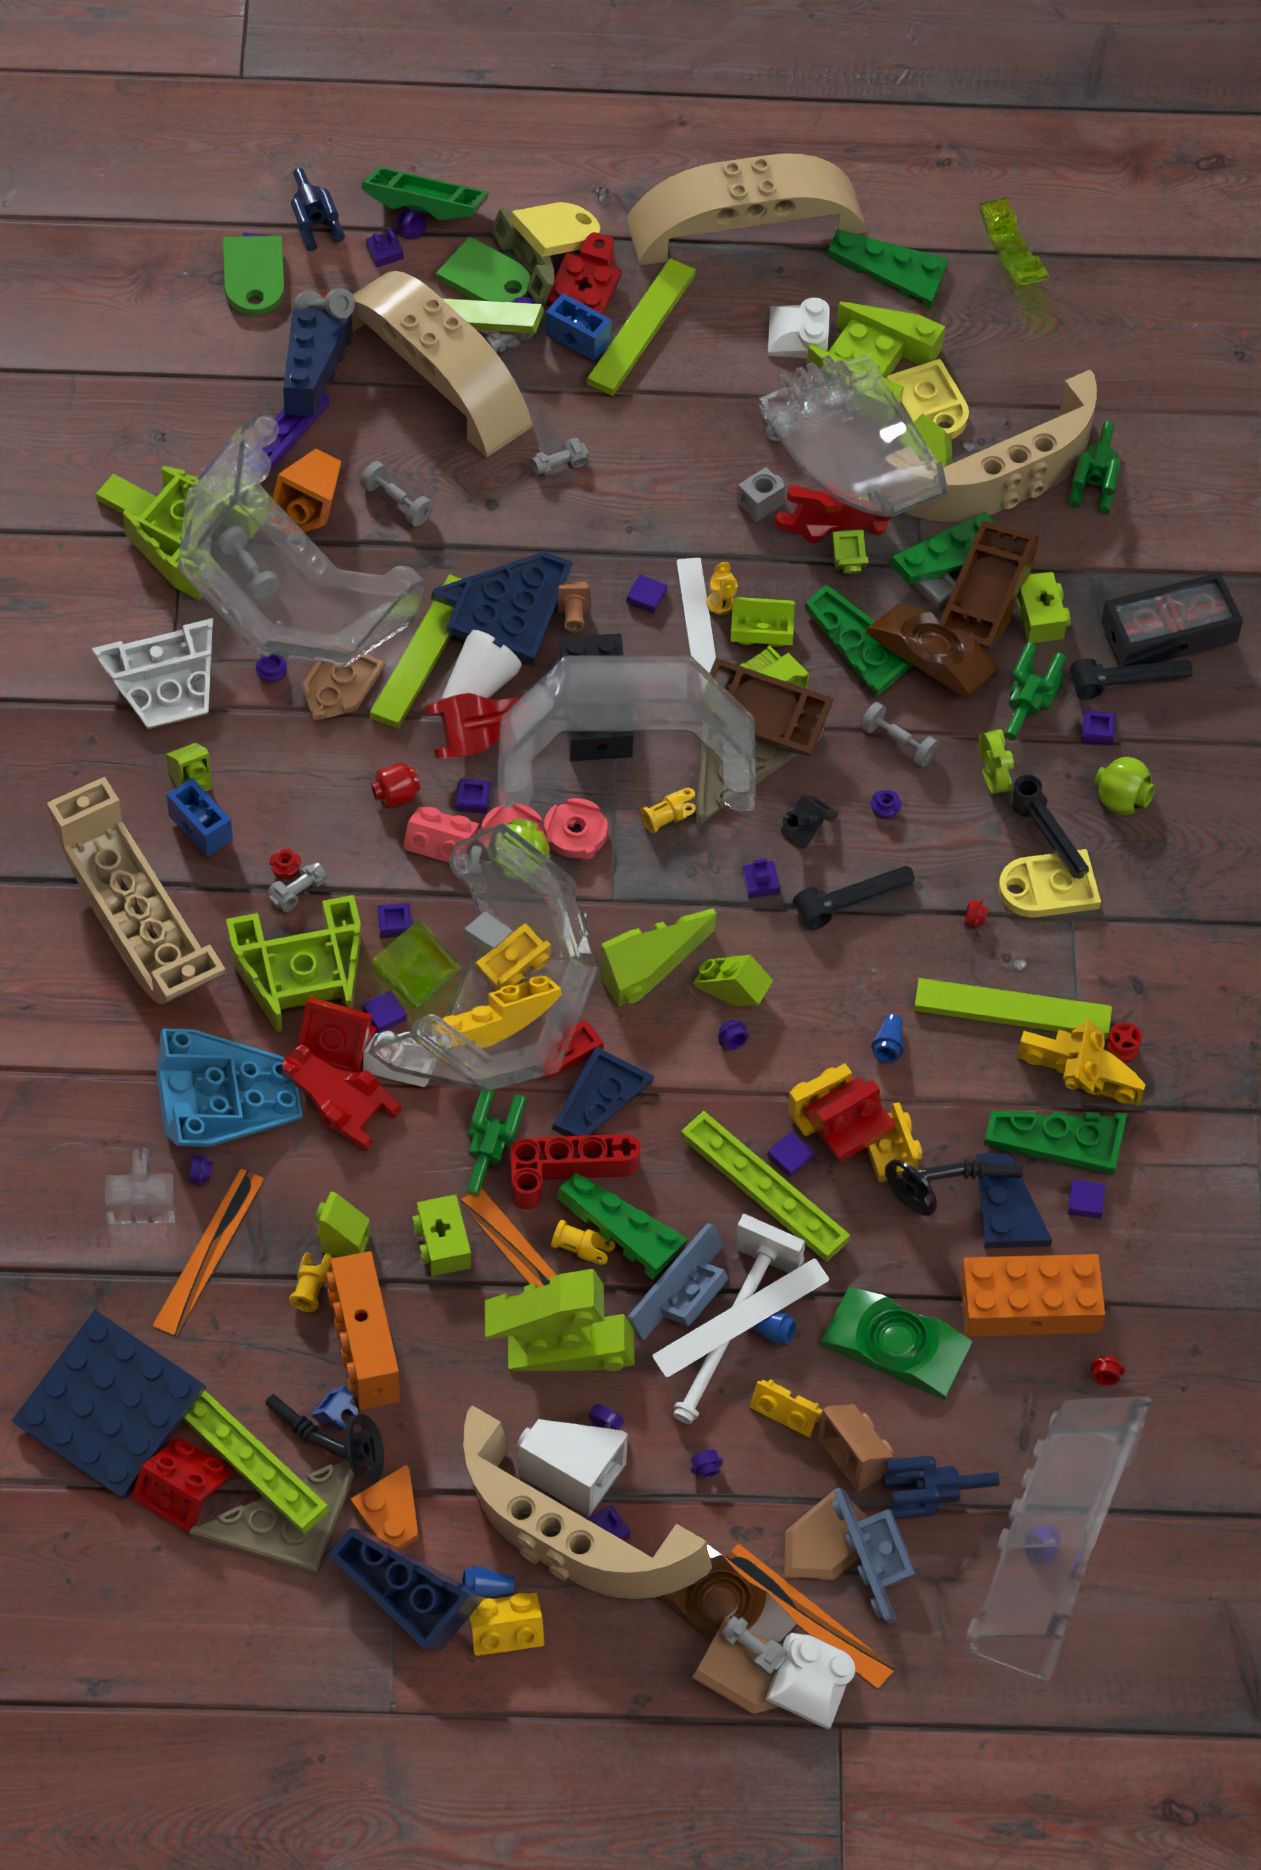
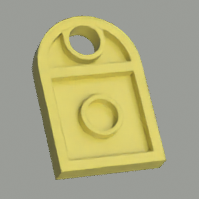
(554, 227)
(934, 393)
(1047, 887)

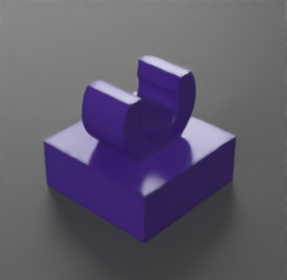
(384, 248)
(760, 878)
(611, 1522)

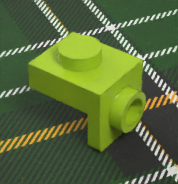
(849, 551)

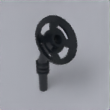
(917, 1181)
(355, 1450)

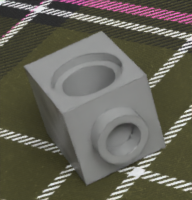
(761, 494)

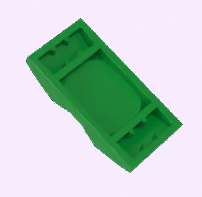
(423, 194)
(897, 1341)

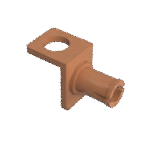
(573, 601)

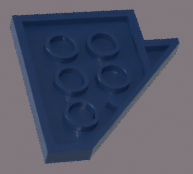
(508, 602)

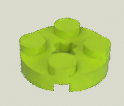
(996, 761)

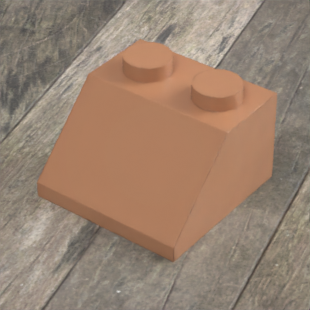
(854, 1444)

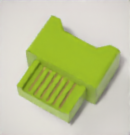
(779, 667)

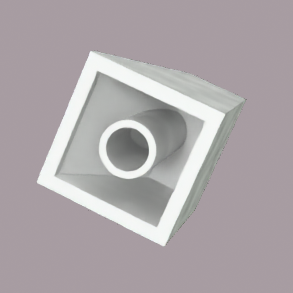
(572, 1461)

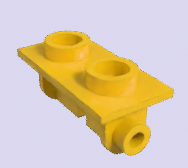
(1086, 1043)
(777, 1404)

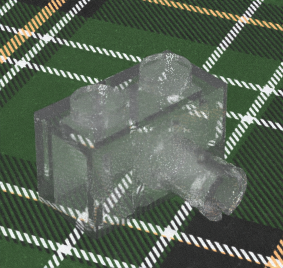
(140, 1195)

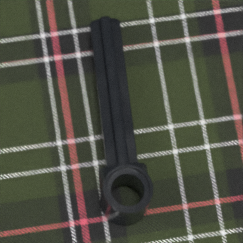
(1092, 678)
(1031, 802)
(818, 906)

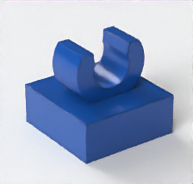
(333, 1405)

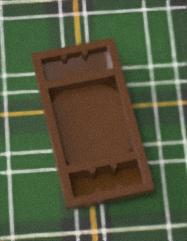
(989, 583)
(934, 648)
(783, 712)
(729, 1595)

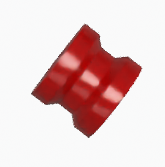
(1123, 1034)

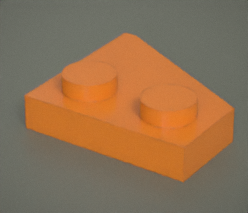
(389, 1509)

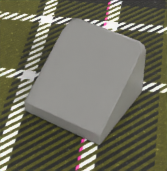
(486, 932)

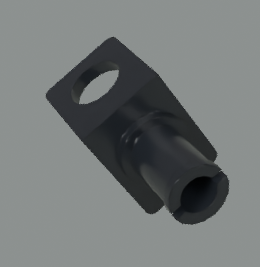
(806, 820)

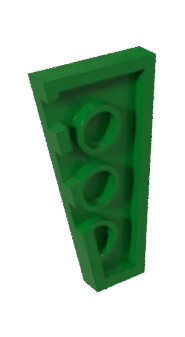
(904, 268)
(939, 553)
(1073, 1140)
(631, 1228)

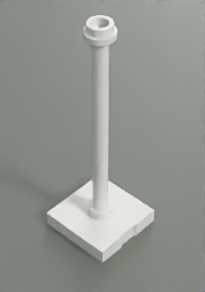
(769, 1247)

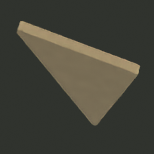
(711, 775)
(268, 1535)

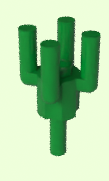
(1098, 468)
(1032, 690)
(490, 1136)

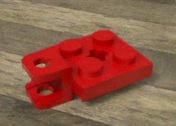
(591, 267)

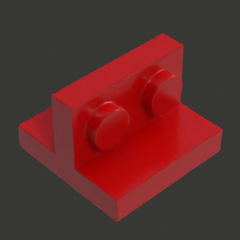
(336, 1033)
(850, 1118)

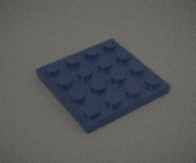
(108, 1404)

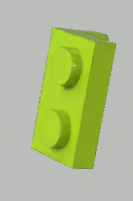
(762, 621)

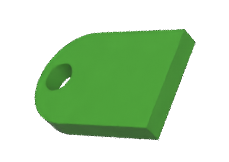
(253, 270)
(483, 273)

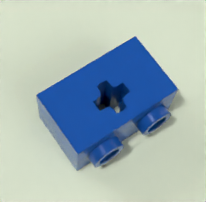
(578, 327)
(199, 817)

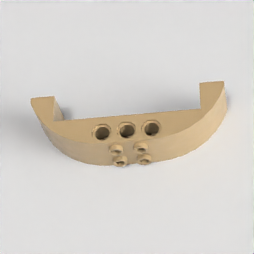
(741, 196)
(446, 355)
(1020, 465)
(129, 895)
(566, 1540)

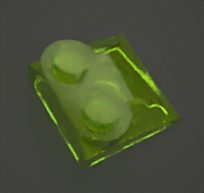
(416, 964)

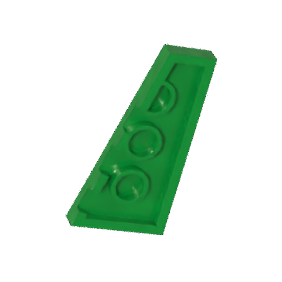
(846, 629)

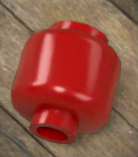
(395, 785)

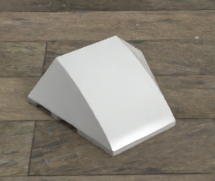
(164, 674)

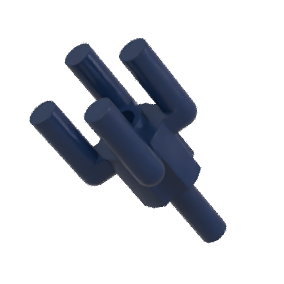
(311, 207)
(930, 1484)

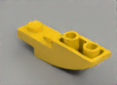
(507, 1012)
(1114, 1078)

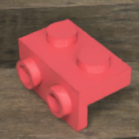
(436, 833)

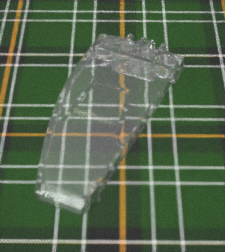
(854, 437)

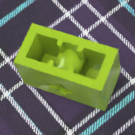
(1042, 608)
(443, 1218)

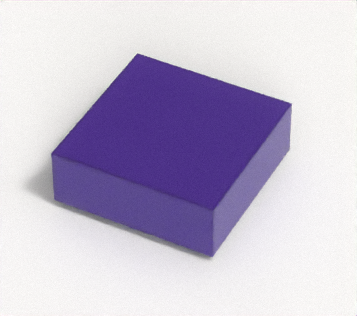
(646, 594)
(1098, 727)
(473, 796)
(393, 919)
(385, 1010)
(790, 1154)
(1086, 1199)

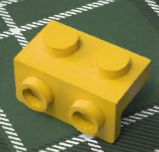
(514, 958)
(809, 1092)
(896, 1145)
(507, 1624)

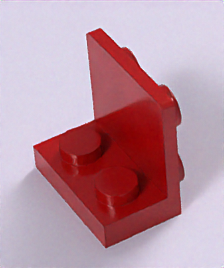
(179, 1482)

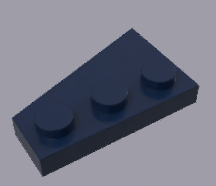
(600, 1093)
(1008, 1210)

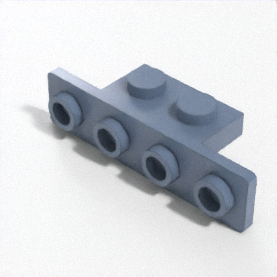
(684, 1286)
(880, 1550)

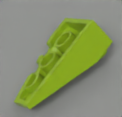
(639, 960)

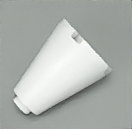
(481, 667)

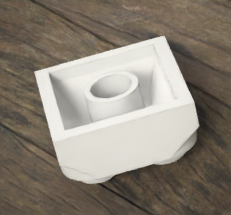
(798, 326)
(811, 1679)

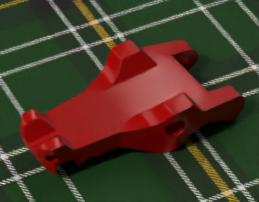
(821, 514)
(469, 723)
(342, 1097)

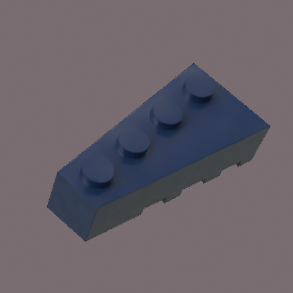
(313, 354)
(411, 1592)

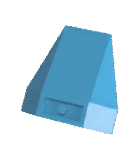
(220, 1089)

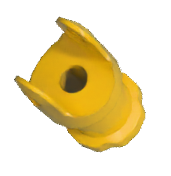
(722, 592)
(669, 810)
(581, 1242)
(310, 1282)

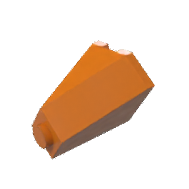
(308, 489)

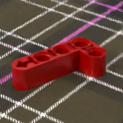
(574, 1150)

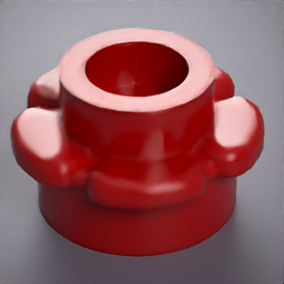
(285, 870)
(975, 913)
(1107, 1370)

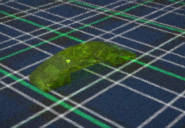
(1009, 244)

